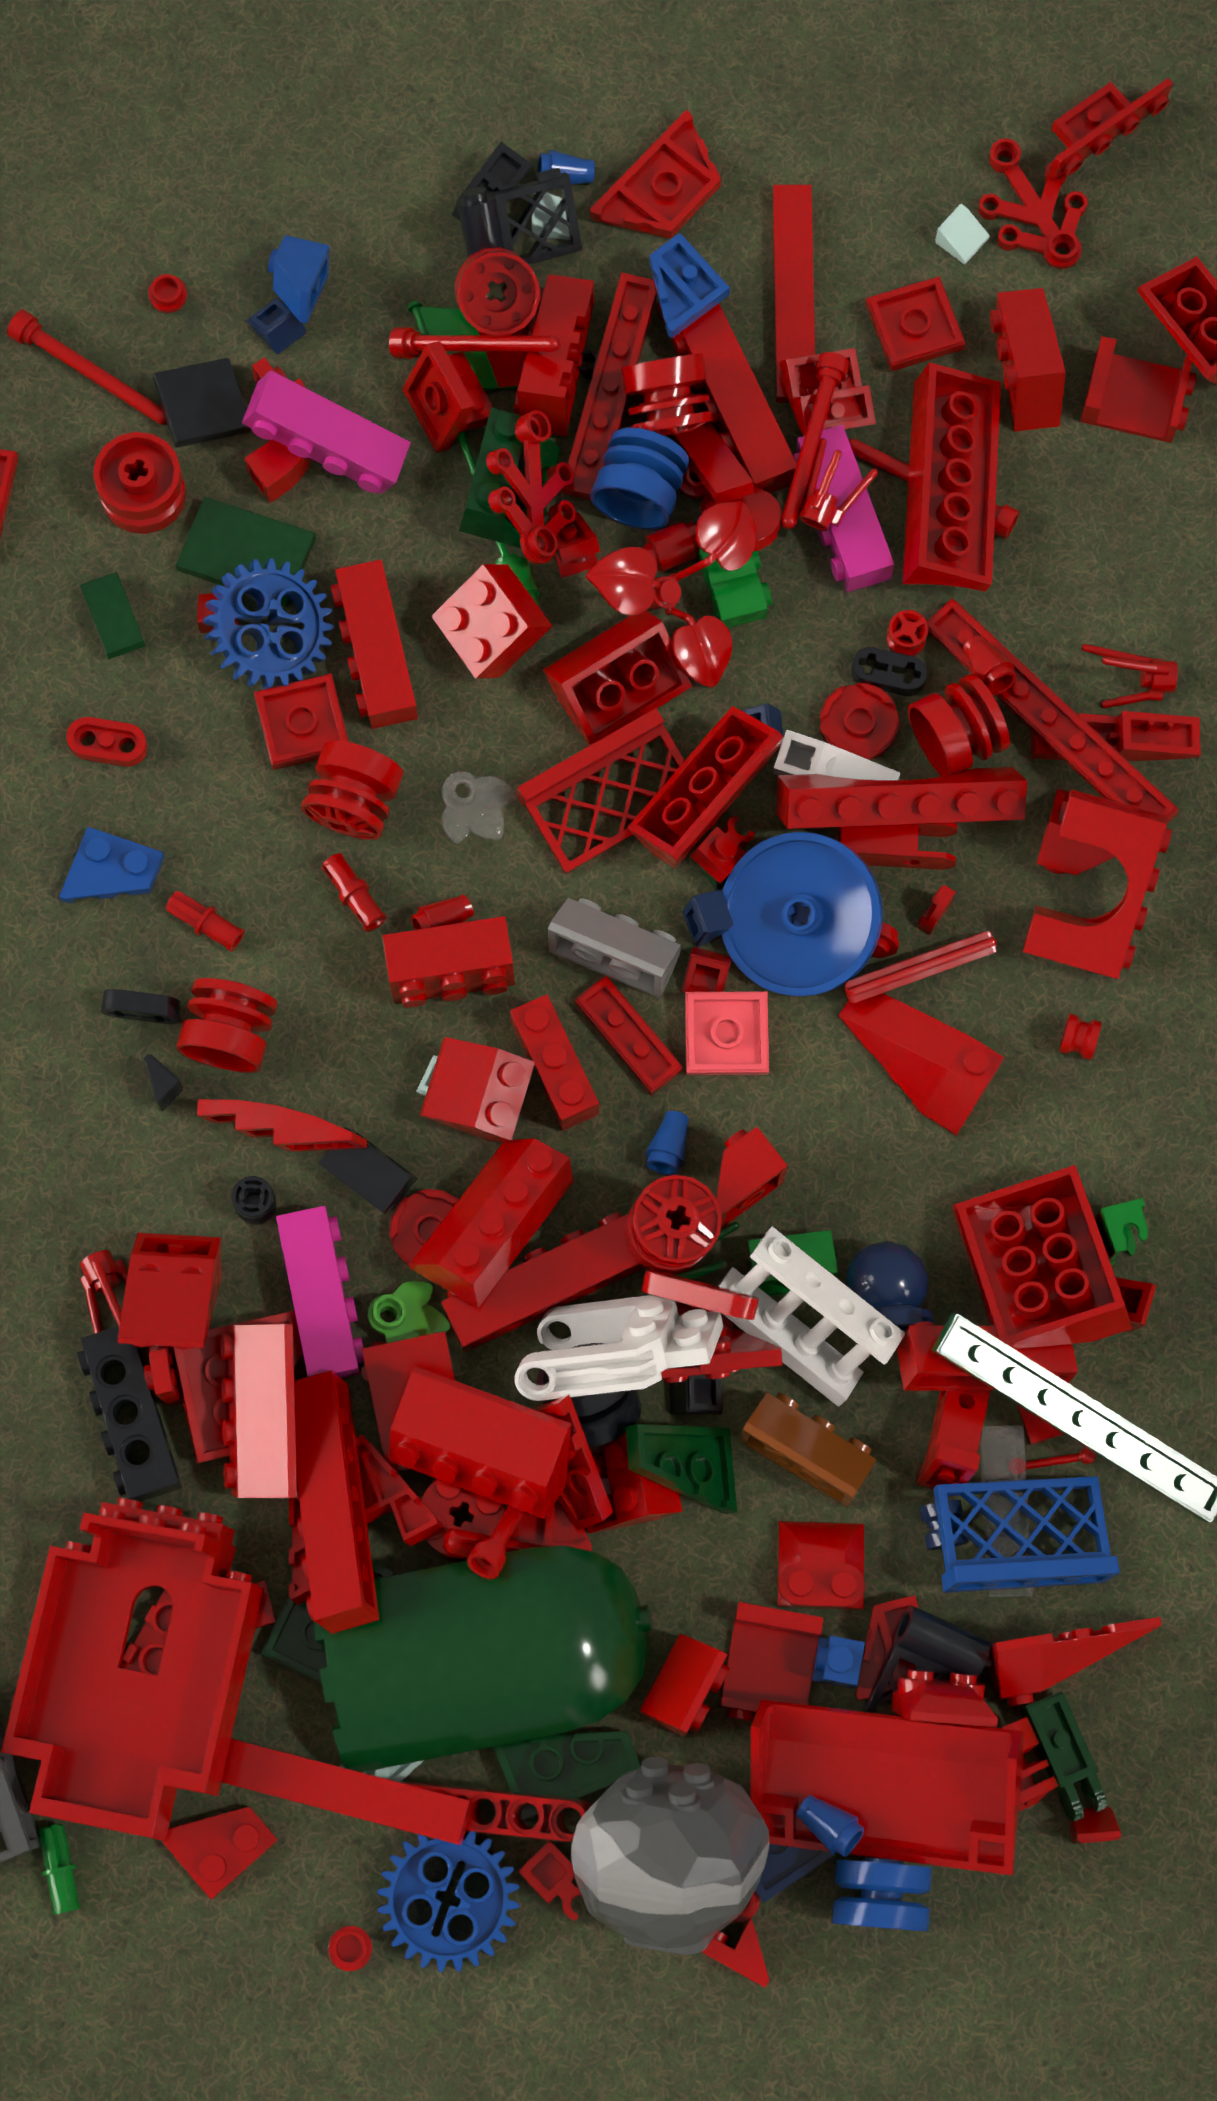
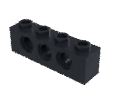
(159, 1472)

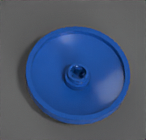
(802, 914)

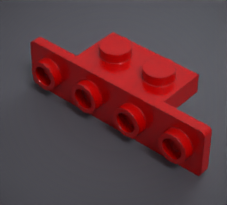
(1100, 119)

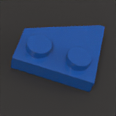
(684, 284)
(110, 867)

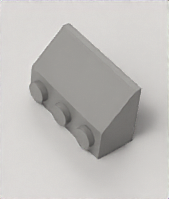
(613, 946)

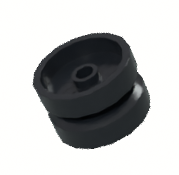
(604, 1414)

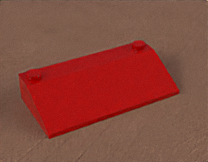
(915, 1785)

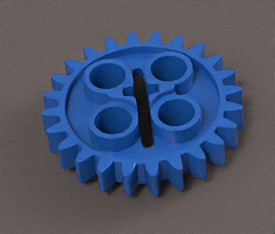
(268, 588)
(486, 1913)

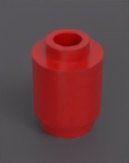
(673, 545)

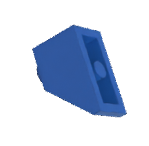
(299, 274)

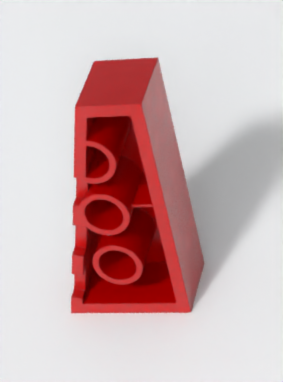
(552, 378)

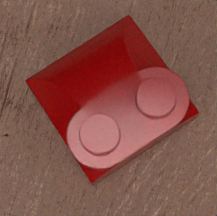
(820, 1565)
(942, 1700)

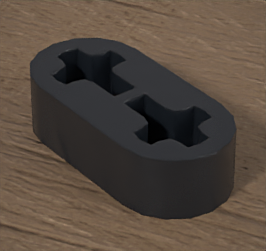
(889, 662)
(140, 1006)

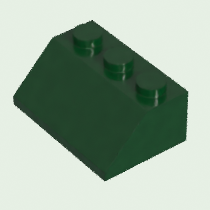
(478, 516)

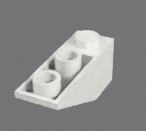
(811, 756)

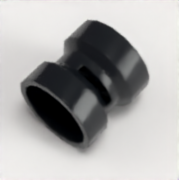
(259, 1206)

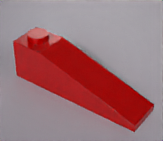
(928, 1059)
(1040, 1661)

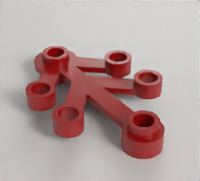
(1035, 211)
(537, 539)

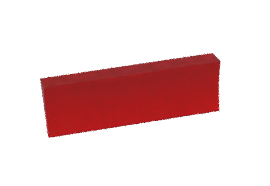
(952, 479)

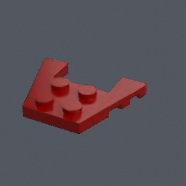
(382, 1493)

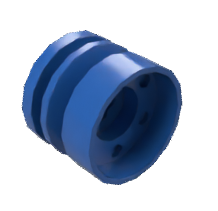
(639, 478)

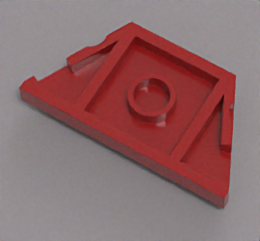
(662, 185)

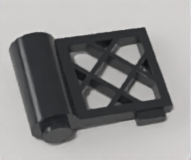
(487, 223)
(933, 1646)

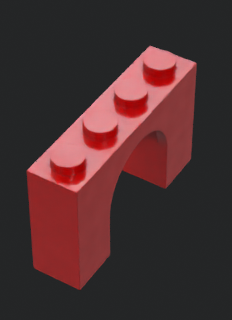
(1103, 941)

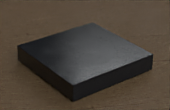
(201, 402)

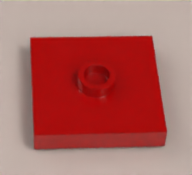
(915, 323)
(300, 720)

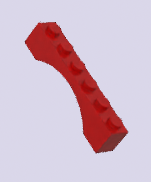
(845, 802)

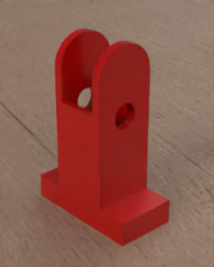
(898, 845)
(954, 1438)

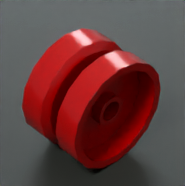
(140, 482)

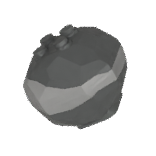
(669, 1855)

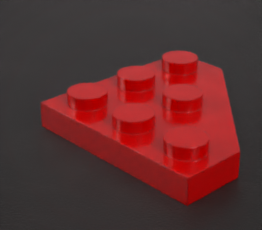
(200, 1385)

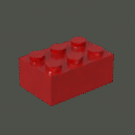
(449, 961)

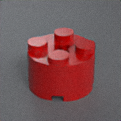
(445, 1499)

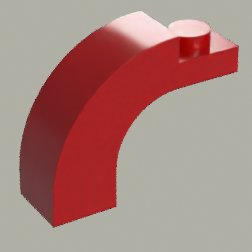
(273, 465)

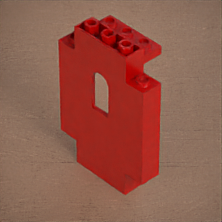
(117, 1736)

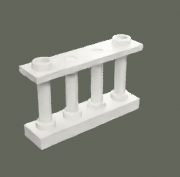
(806, 1348)

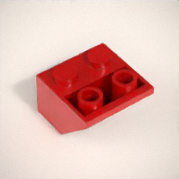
(630, 1494)
(684, 1684)

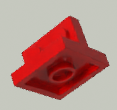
(445, 395)

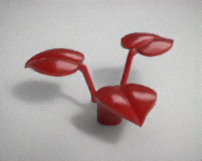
(630, 587)

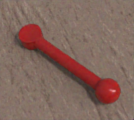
(1085, 1456)

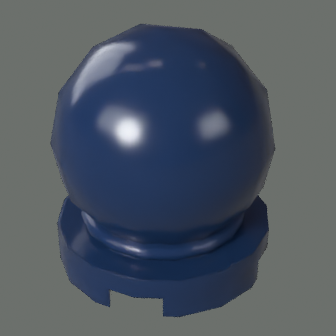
(891, 1281)

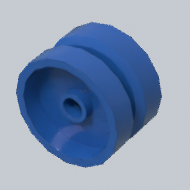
(882, 1892)

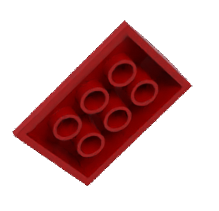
(1044, 1263)

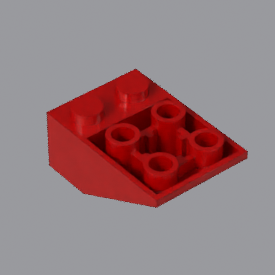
(170, 1290)

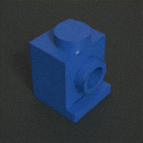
(838, 1661)

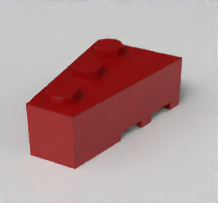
(1029, 358)

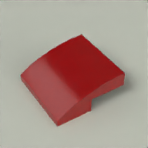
(850, 400)

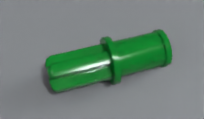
(59, 1869)

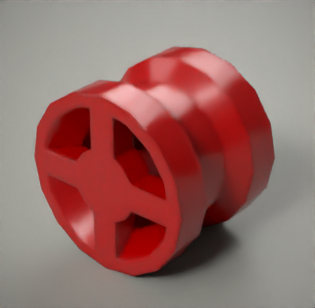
(910, 625)
(1080, 1036)

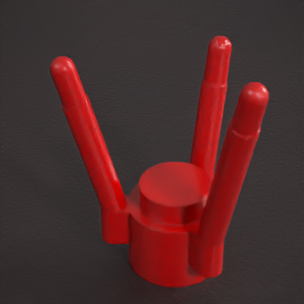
(819, 506)
(1155, 674)
(102, 1274)

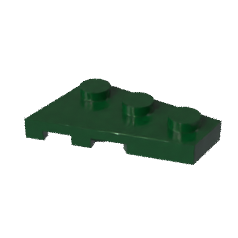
(686, 1460)
(566, 1764)

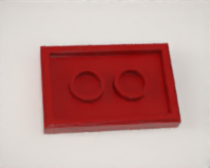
(389, 1370)

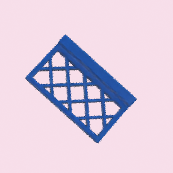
(1019, 1570)

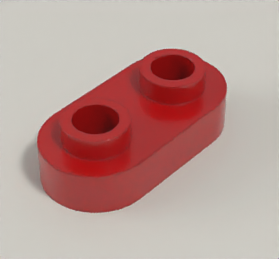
(108, 741)

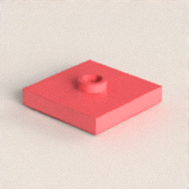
(726, 1033)

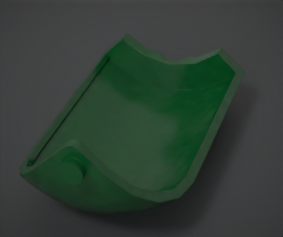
(484, 1659)

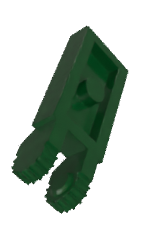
(1066, 1753)

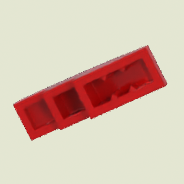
(1138, 736)
(289, 1128)

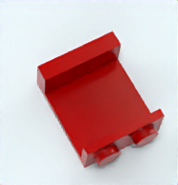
(1137, 394)
(769, 1659)

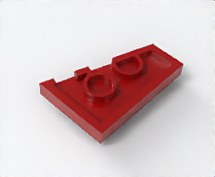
(584, 1491)

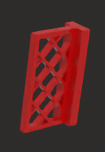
(582, 767)

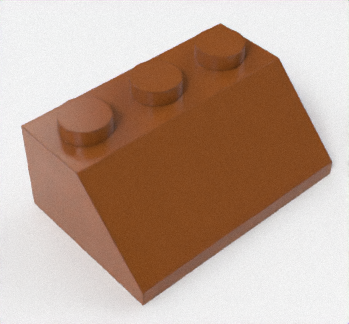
(808, 1448)

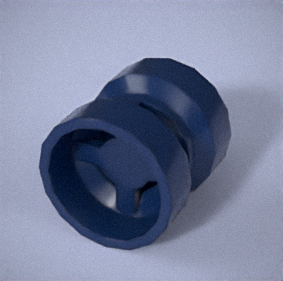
(929, 1516)

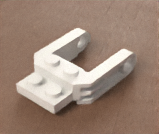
(640, 1342)

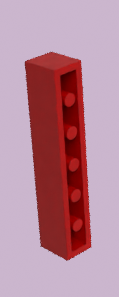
(737, 400)
(547, 1281)
(332, 1506)

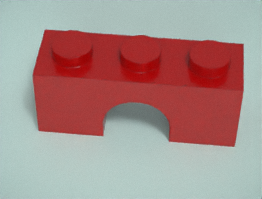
(555, 1062)

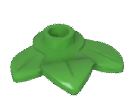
(411, 1311)

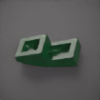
(112, 615)

